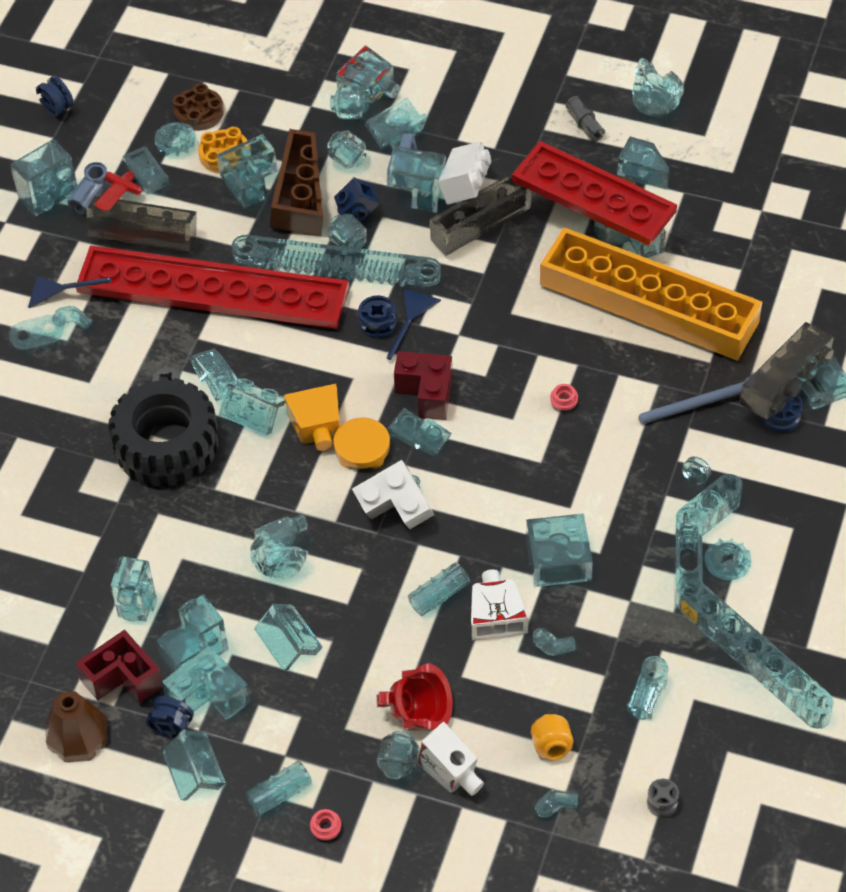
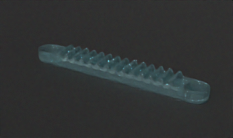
(336, 261)

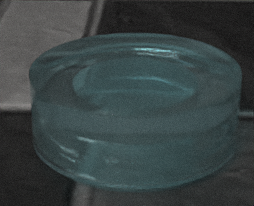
(696, 470)

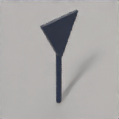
(46, 288)
(415, 305)

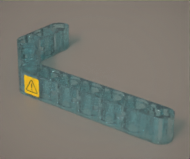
(723, 496)

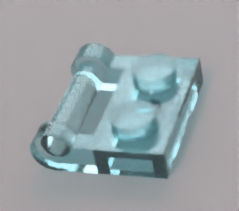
(831, 382)

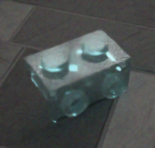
(390, 124)
(251, 405)

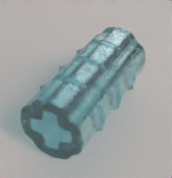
(438, 589)
(278, 788)

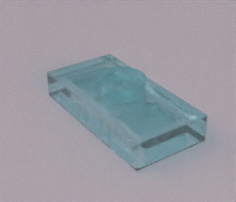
(146, 170)

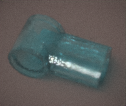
(648, 688)

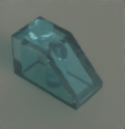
(643, 163)

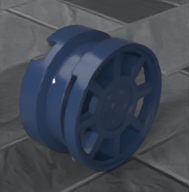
(55, 96)
(377, 314)
(787, 418)
(168, 718)

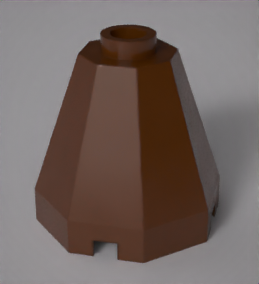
(75, 728)

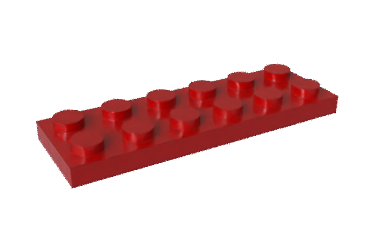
(594, 193)

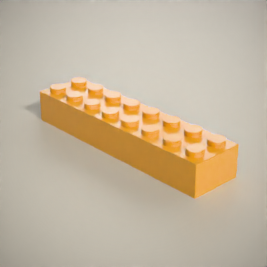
(650, 293)

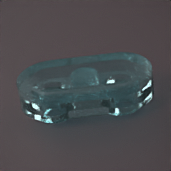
(36, 332)

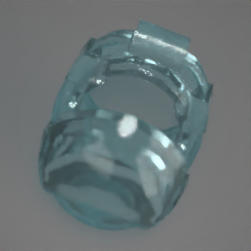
(655, 93)
(273, 551)

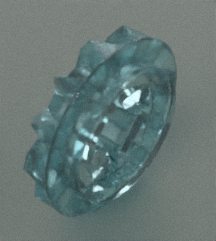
(171, 132)
(730, 569)

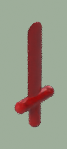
(117, 189)

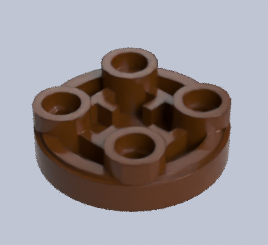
(198, 107)

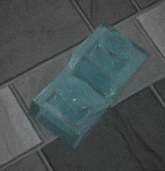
(215, 370)
(417, 433)

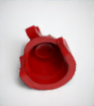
(419, 698)

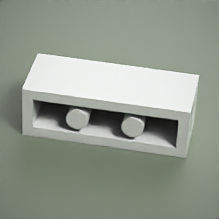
(464, 172)

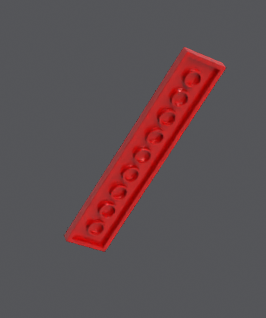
(215, 287)

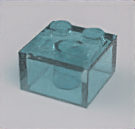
(44, 177)
(559, 550)

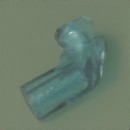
(73, 314)
(550, 644)
(554, 800)

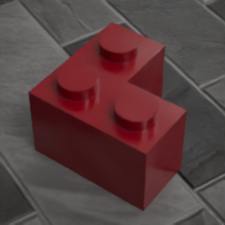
(427, 377)
(120, 663)

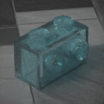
(133, 589)

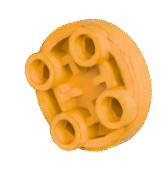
(217, 142)
(361, 443)

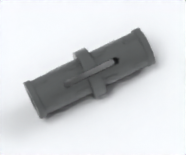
(585, 118)

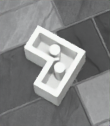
(394, 488)

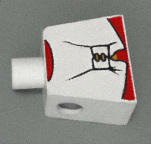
(497, 608)
(449, 760)

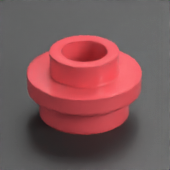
(564, 391)
(322, 817)

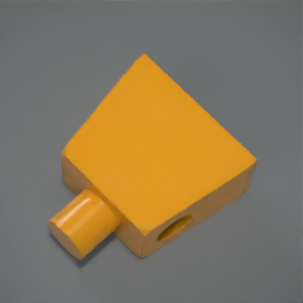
(314, 415)

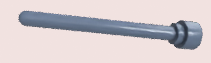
(691, 403)

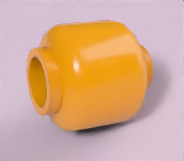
(552, 736)

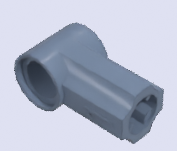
(91, 185)

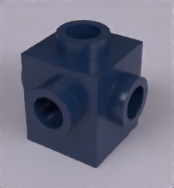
(357, 199)

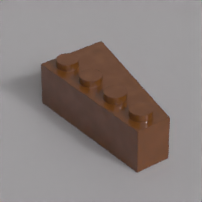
(297, 191)

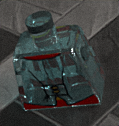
(370, 73)

